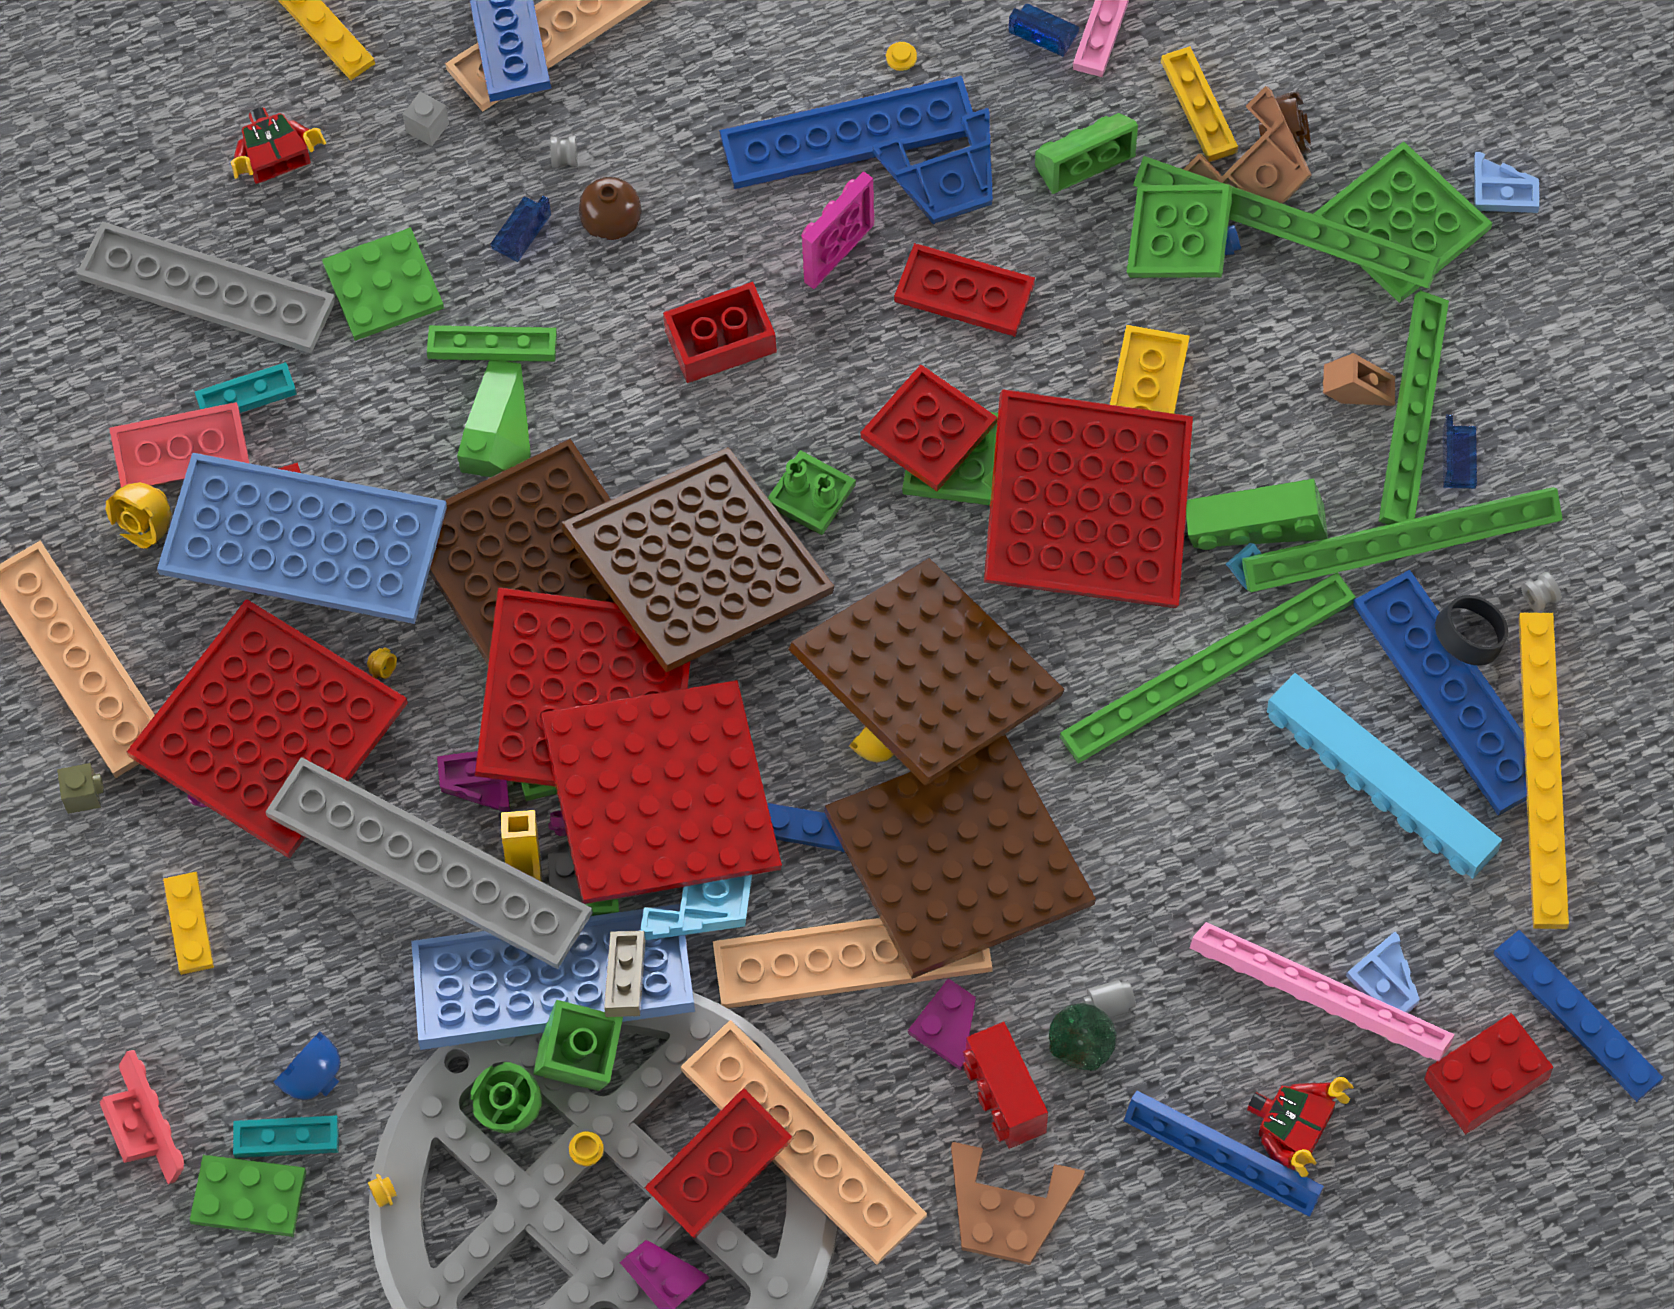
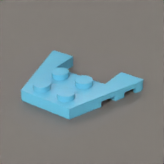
(702, 909)

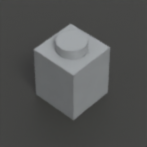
(425, 118)

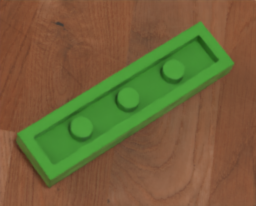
(492, 343)

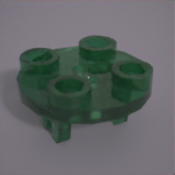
(1097, 1042)

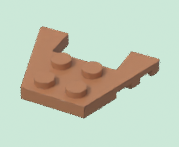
(1272, 165)
(1003, 1220)

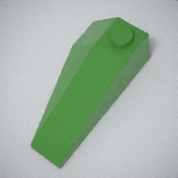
(497, 424)

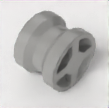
(564, 151)
(1541, 592)

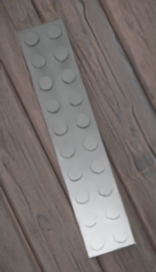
(429, 862)

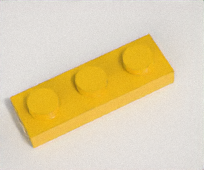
(188, 923)

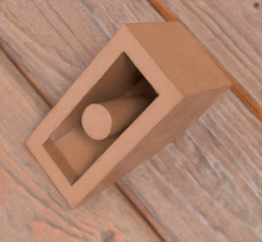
(1358, 382)

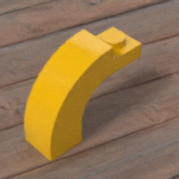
(521, 842)

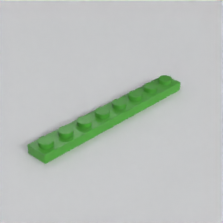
(1414, 409)

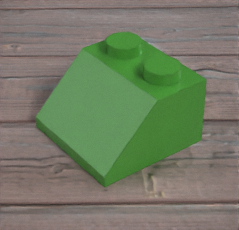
(578, 1046)

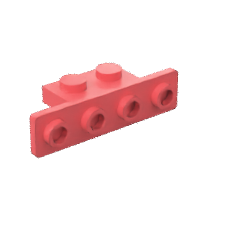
(138, 1121)

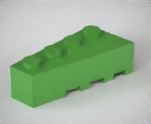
(1258, 516)

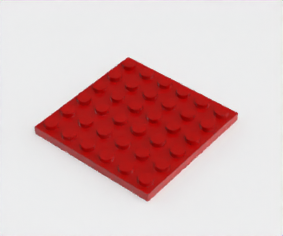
(1088, 499)
(556, 657)
(254, 711)
(660, 791)

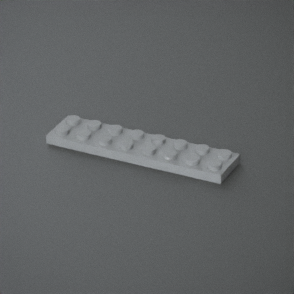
(206, 287)

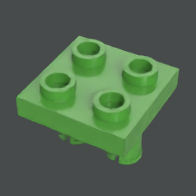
(811, 492)

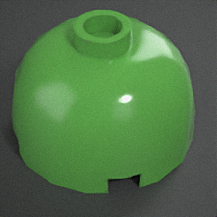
(506, 1098)

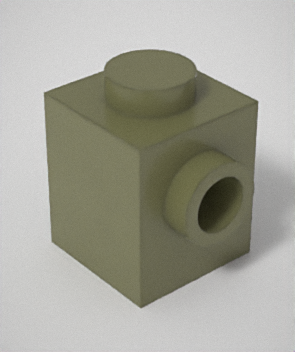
(80, 788)

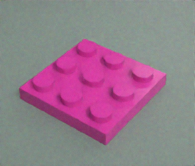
(838, 229)

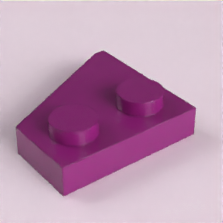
(458, 780)
(946, 1023)
(662, 1275)

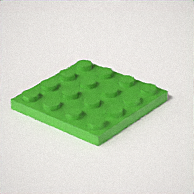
(1409, 206)

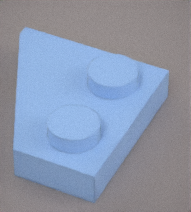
(1503, 187)
(1386, 976)

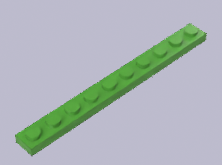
(1305, 227)
(1402, 539)
(1207, 667)

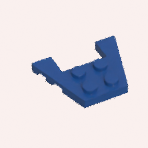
(950, 182)

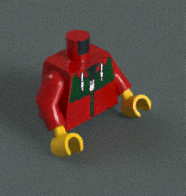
(273, 146)
(1297, 1120)

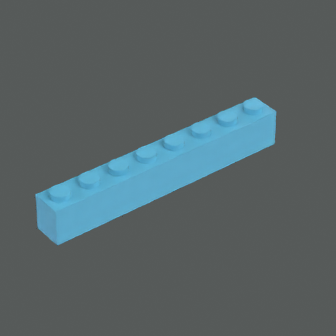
(1383, 776)

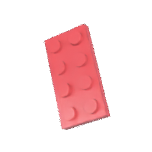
(162, 447)

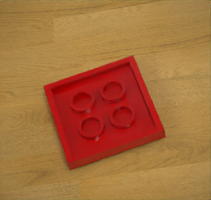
(928, 427)

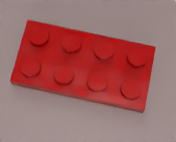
(964, 289)
(719, 1163)

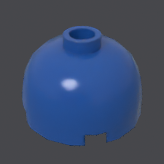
(311, 1070)

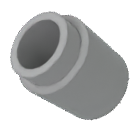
(1112, 997)

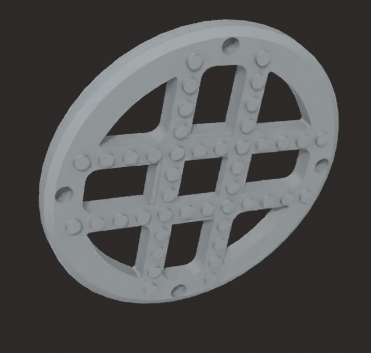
(527, 1200)

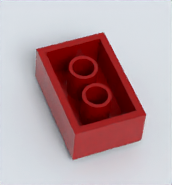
(720, 332)
(1488, 1073)
(1005, 1086)

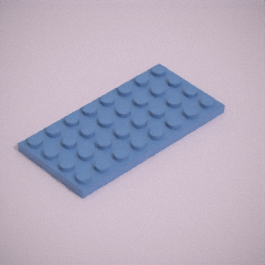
(302, 538)
(490, 990)

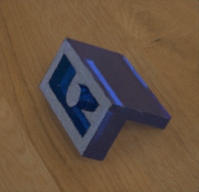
(1042, 29)
(522, 227)
(1459, 455)

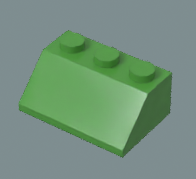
(1087, 151)

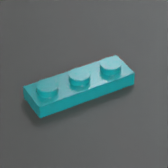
(250, 390)
(285, 1136)

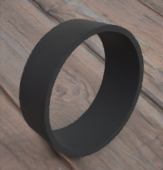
(1457, 644)

